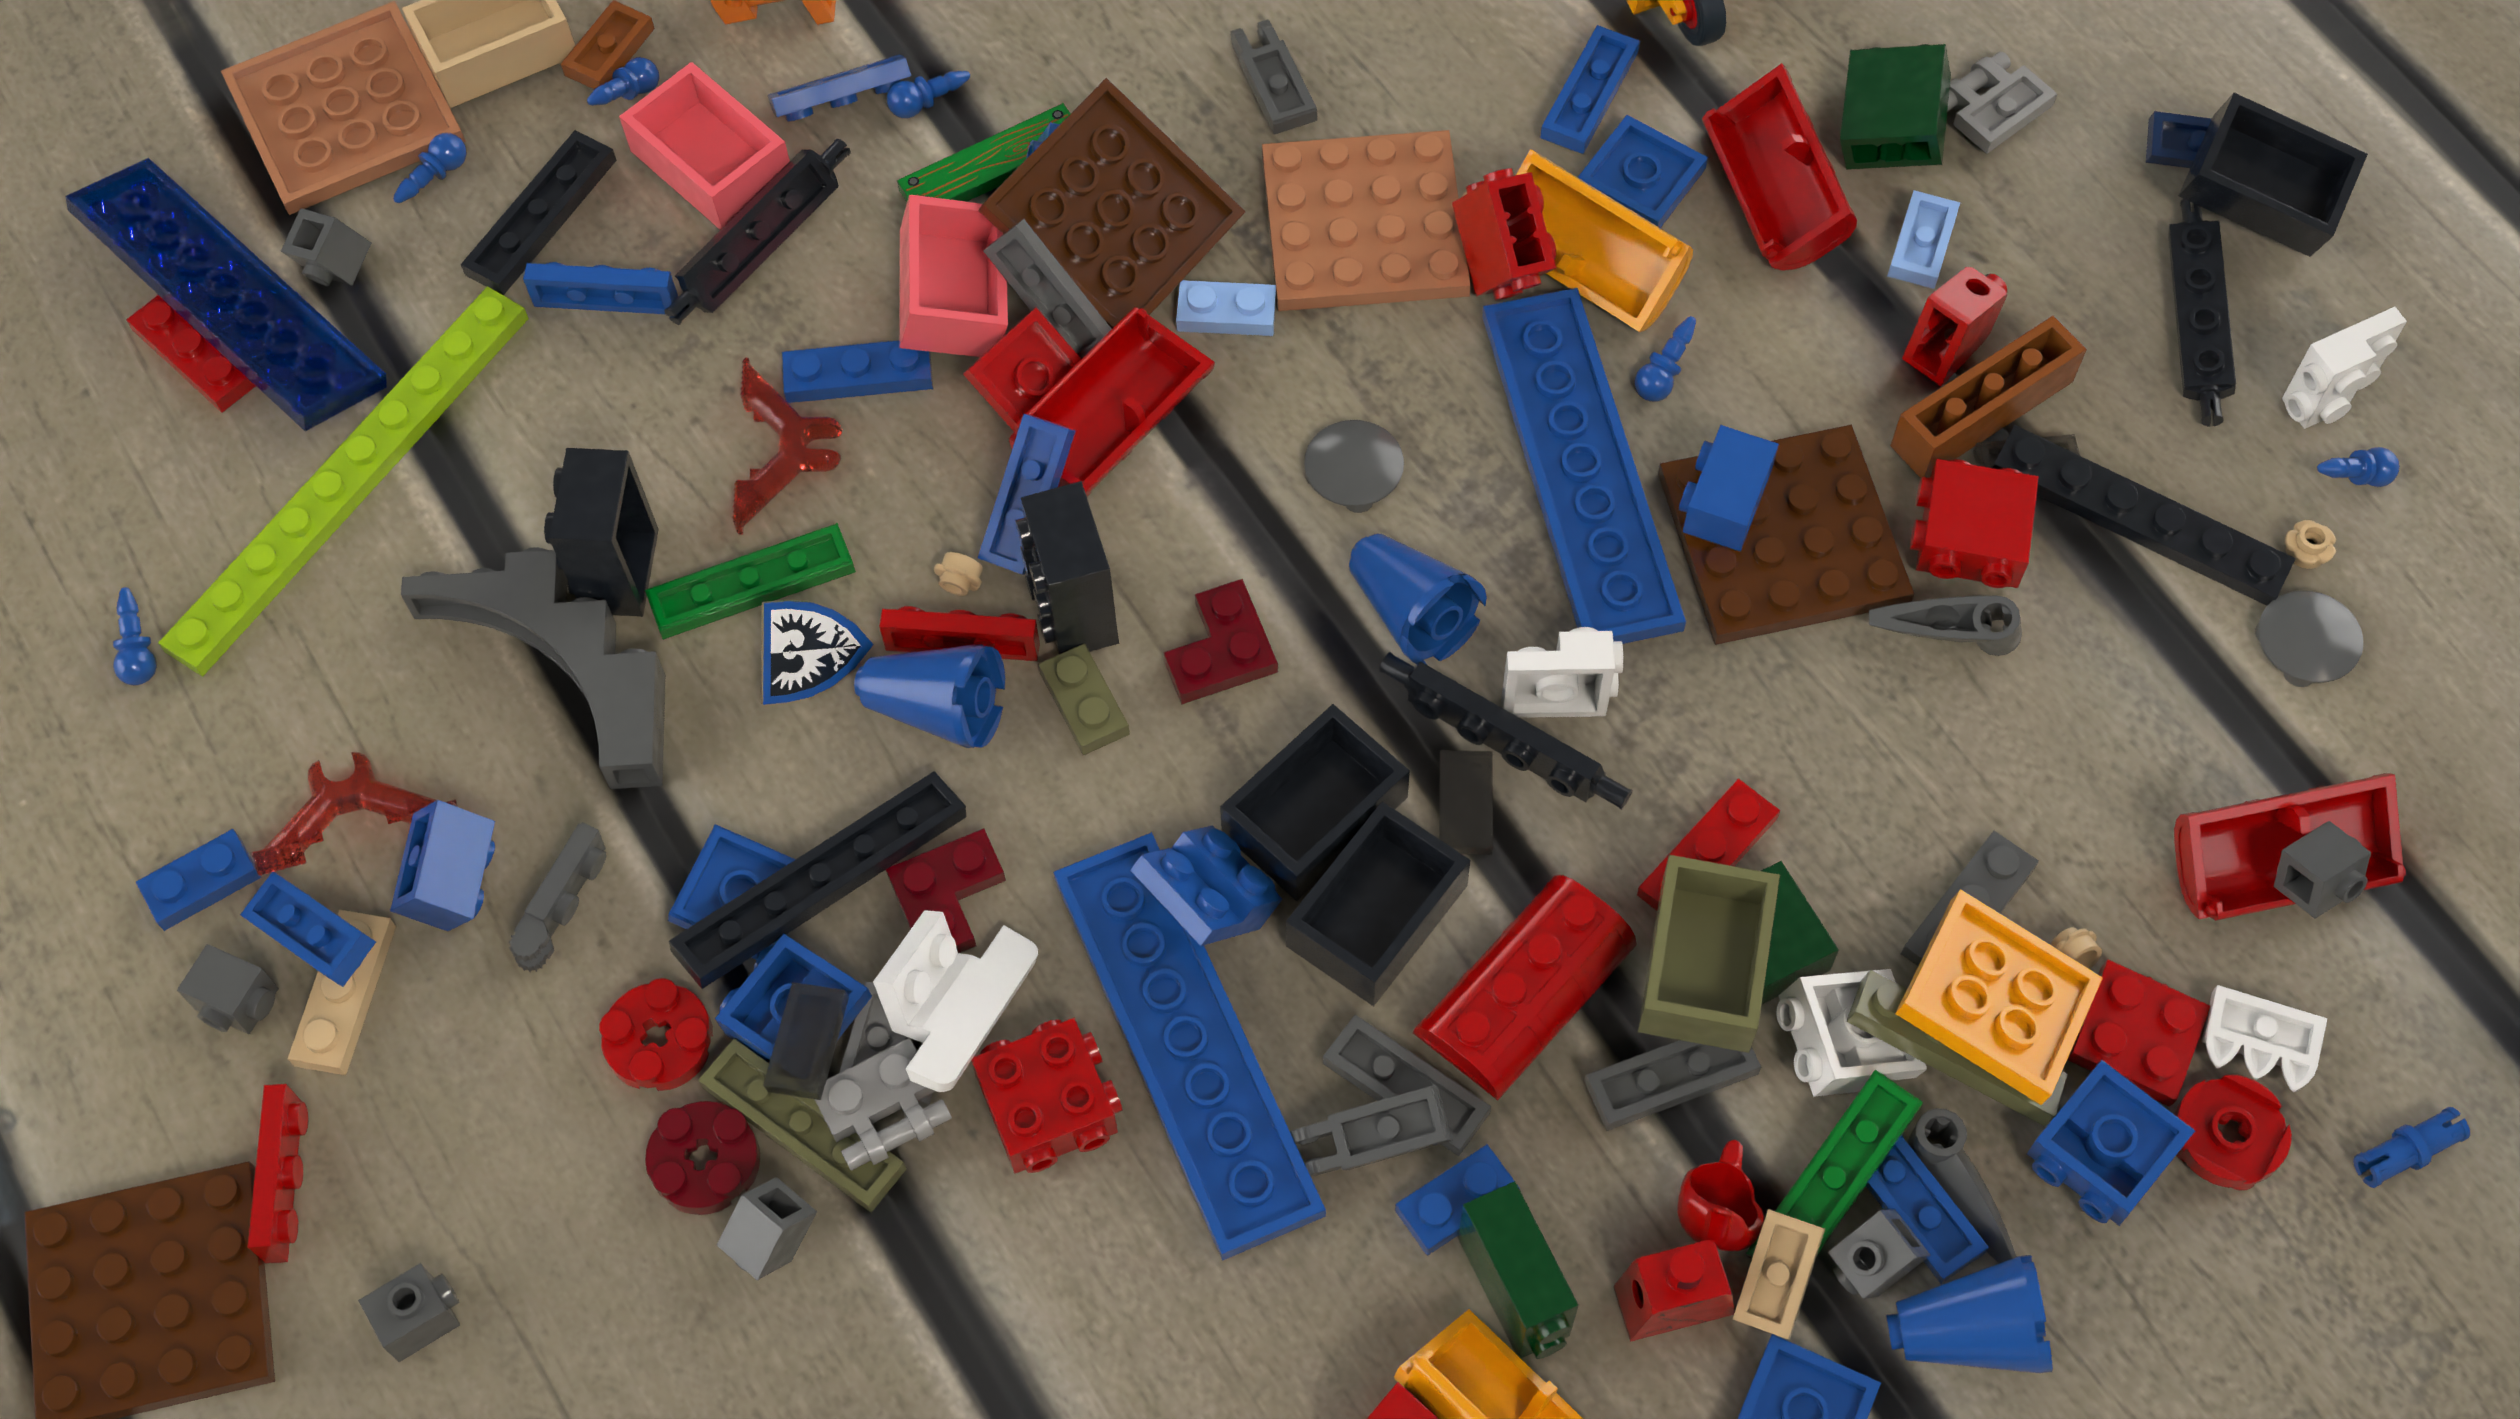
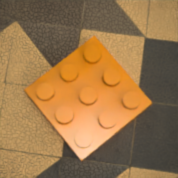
(2000, 997)

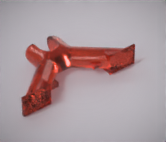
(793, 454)
(331, 800)

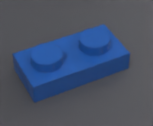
(198, 879)
(1436, 1208)

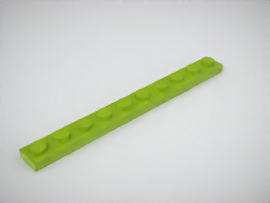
(342, 482)

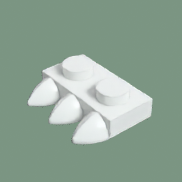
(2264, 1034)

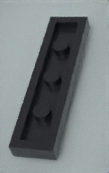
(538, 212)

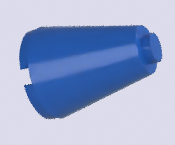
(1417, 597)
(937, 691)
(1977, 1321)

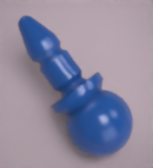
(635, 78)
(908, 98)
(444, 154)
(1656, 379)
(2372, 467)
(134, 661)

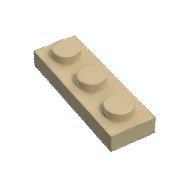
(337, 1013)

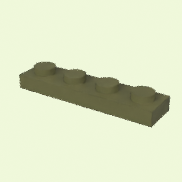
(1875, 1014)
(796, 1125)

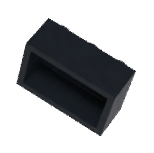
(2273, 175)
(603, 529)
(1067, 569)
(1313, 800)
(1377, 903)

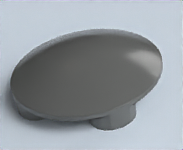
(1354, 464)
(2310, 637)

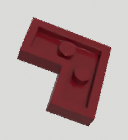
(1231, 654)
(943, 877)

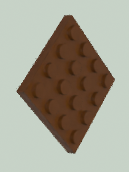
(1116, 204)
(1812, 547)
(147, 1297)

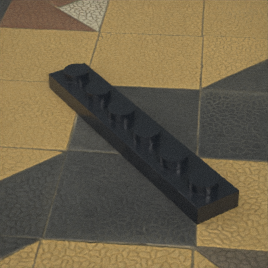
(2148, 517)
(817, 879)

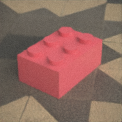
(704, 144)
(948, 286)

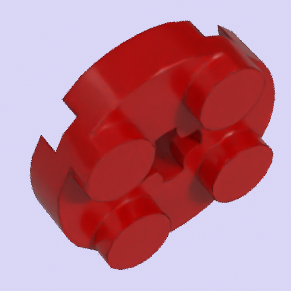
(657, 1005)
(2261, 1123)

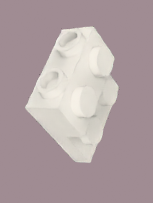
(2340, 367)
(1565, 681)
(1829, 1050)

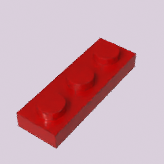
(190, 353)
(916, 630)
(1720, 835)
(277, 1174)

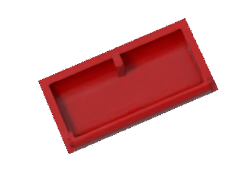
(1780, 172)
(1119, 394)
(2233, 852)
(1528, 985)

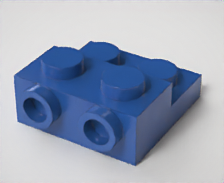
(1208, 885)
(757, 1007)
(2108, 1144)

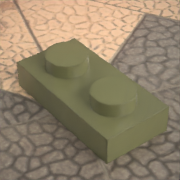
(1084, 699)

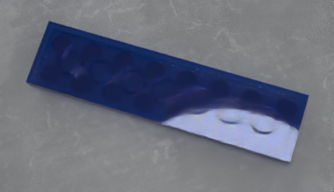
(227, 293)

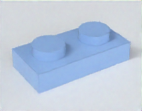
(1923, 239)
(1226, 308)

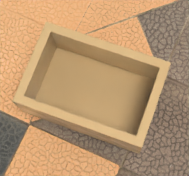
(487, 42)

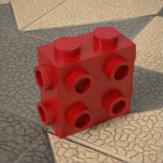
(1504, 234)
(1975, 523)
(1047, 1094)

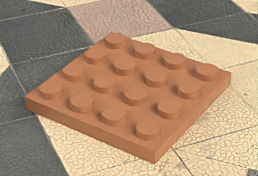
(340, 106)
(1364, 220)

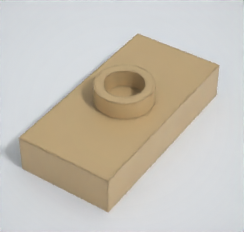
(1778, 1274)

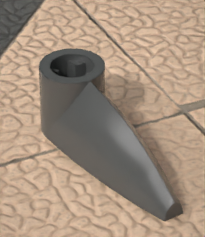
(1955, 620)
(1960, 1177)

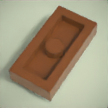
(607, 45)

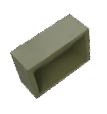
(1709, 954)

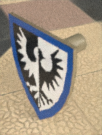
(806, 649)

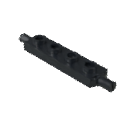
(757, 231)
(2202, 312)
(1515, 739)

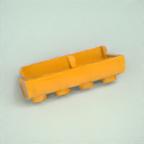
(1607, 248)
(1477, 1376)

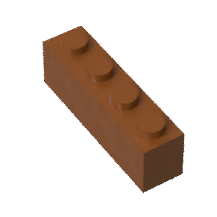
(1988, 396)

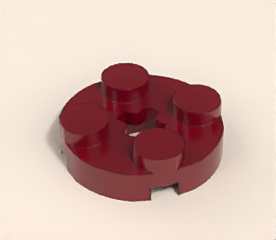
(723, 1179)

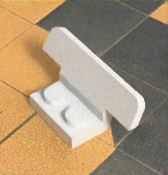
(949, 996)

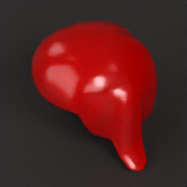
(1720, 1202)

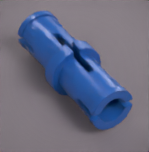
(2411, 1147)

